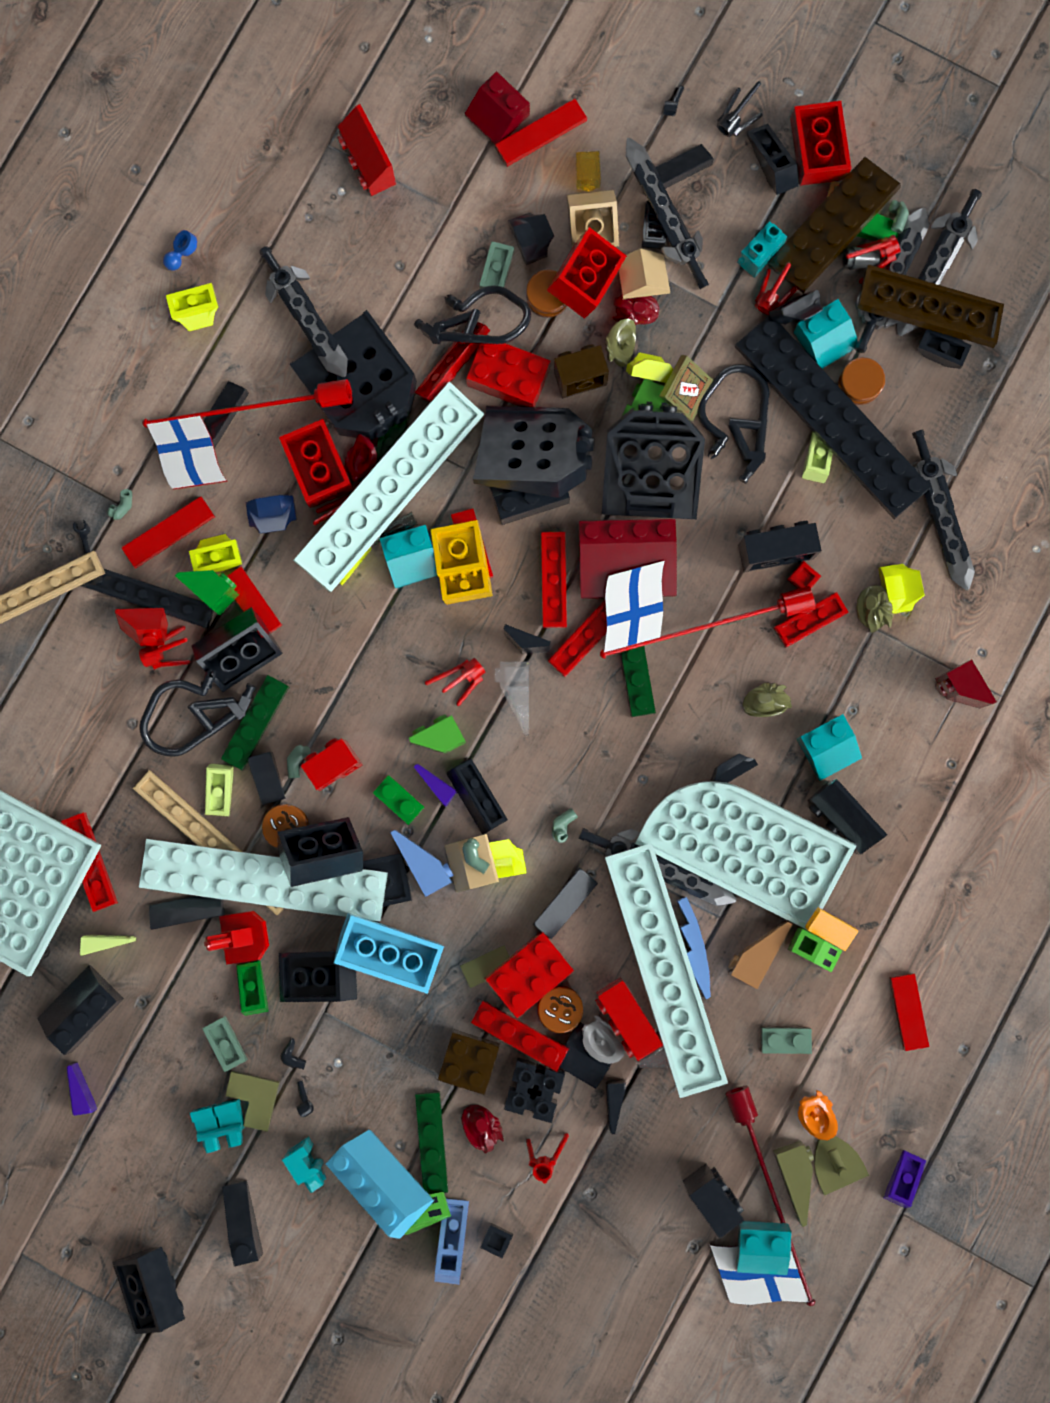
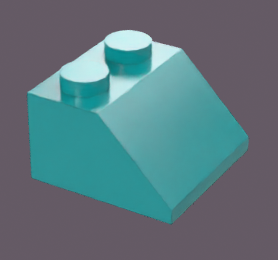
(827, 334)
(409, 556)
(830, 747)
(763, 1248)

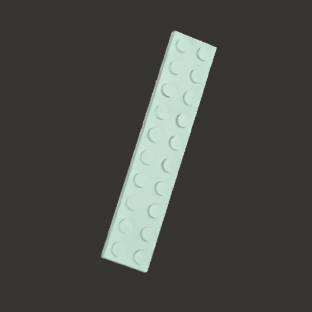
(388, 487)
(257, 880)
(666, 970)

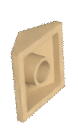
(643, 274)
(465, 876)

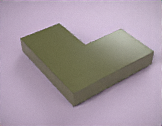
(480, 967)
(260, 1094)

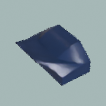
(271, 513)

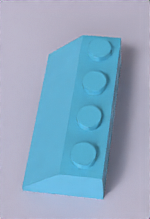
(387, 953)
(380, 1183)

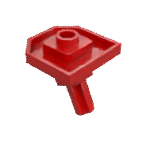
(242, 937)

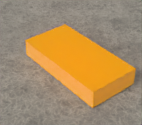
(831, 928)

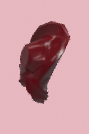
(639, 309)
(361, 458)
(481, 1127)

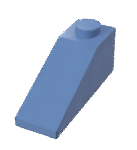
(425, 867)
(452, 1243)

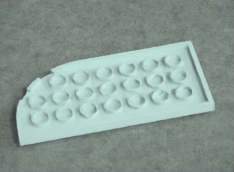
(749, 847)

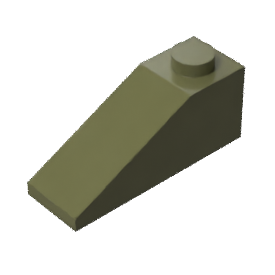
(797, 1176)

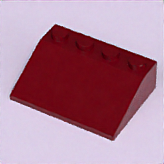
(623, 546)

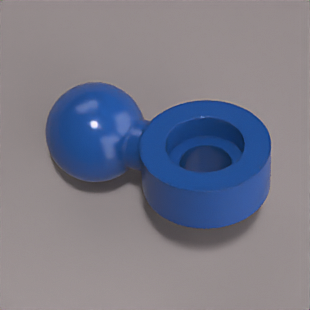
(184, 244)

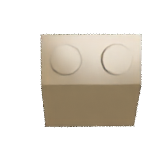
(595, 211)

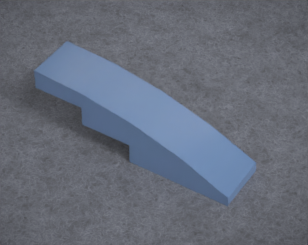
(697, 952)

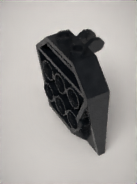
(389, 400)
(646, 428)
(533, 450)

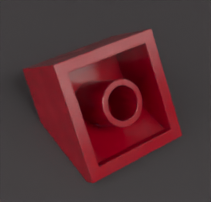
(497, 108)
(965, 686)

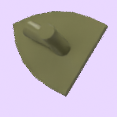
(837, 1165)

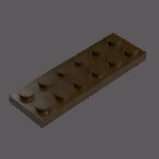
(834, 224)
(930, 306)

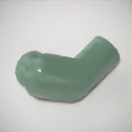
(901, 215)
(124, 506)
(295, 758)
(560, 825)
(471, 856)

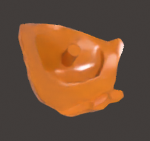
(817, 1116)

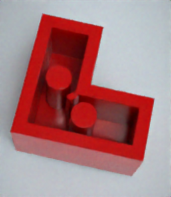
(331, 764)

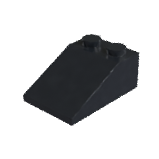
(315, 978)

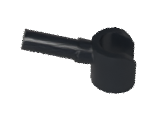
(671, 106)
(83, 535)
(306, 1107)

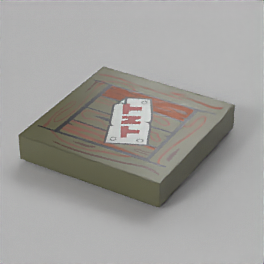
(686, 387)

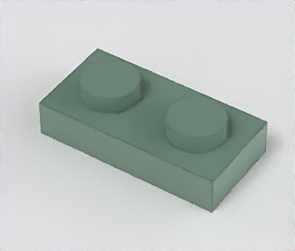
(497, 265)
(786, 1040)
(225, 1044)

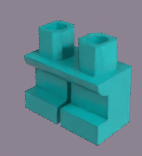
(762, 249)
(217, 1121)
(303, 1165)

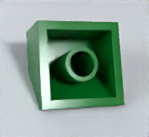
(211, 588)

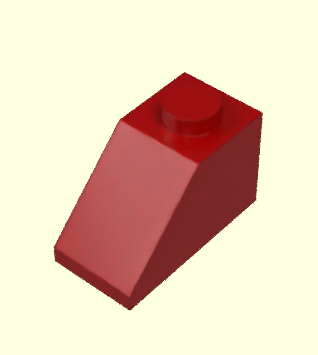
(144, 625)

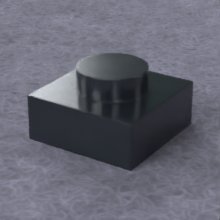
(496, 1240)

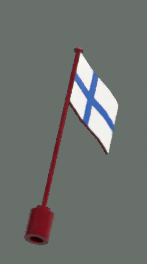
(754, 1287)

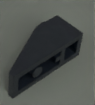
(774, 159)
(241, 1224)

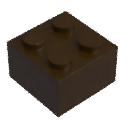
(581, 370)
(469, 1062)

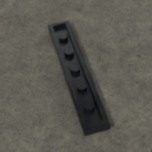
(152, 596)

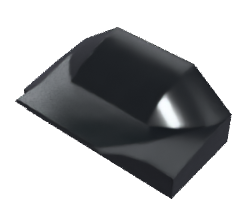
(532, 236)
(799, 308)
(943, 349)
(733, 768)

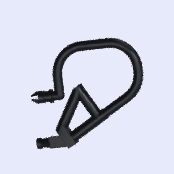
(438, 331)
(755, 457)
(238, 710)

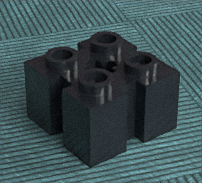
(542, 1103)

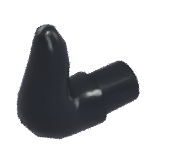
(290, 1060)

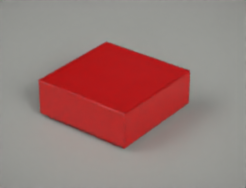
(804, 576)

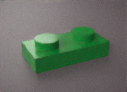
(398, 800)

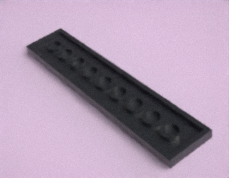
(833, 417)

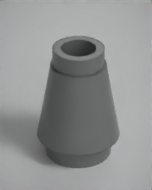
(861, 261)

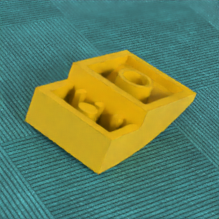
(461, 562)

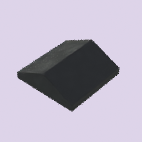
(526, 642)
(580, 1062)

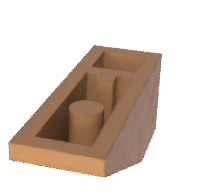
(756, 959)

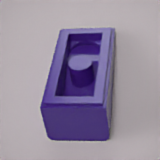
(441, 789)
(80, 1095)
(905, 1180)

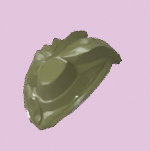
(621, 342)
(874, 608)
(767, 700)

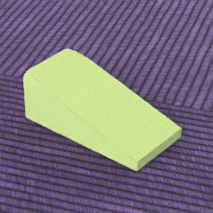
(817, 461)
(218, 789)
(96, 943)

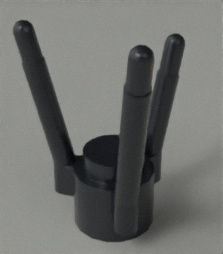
(729, 122)

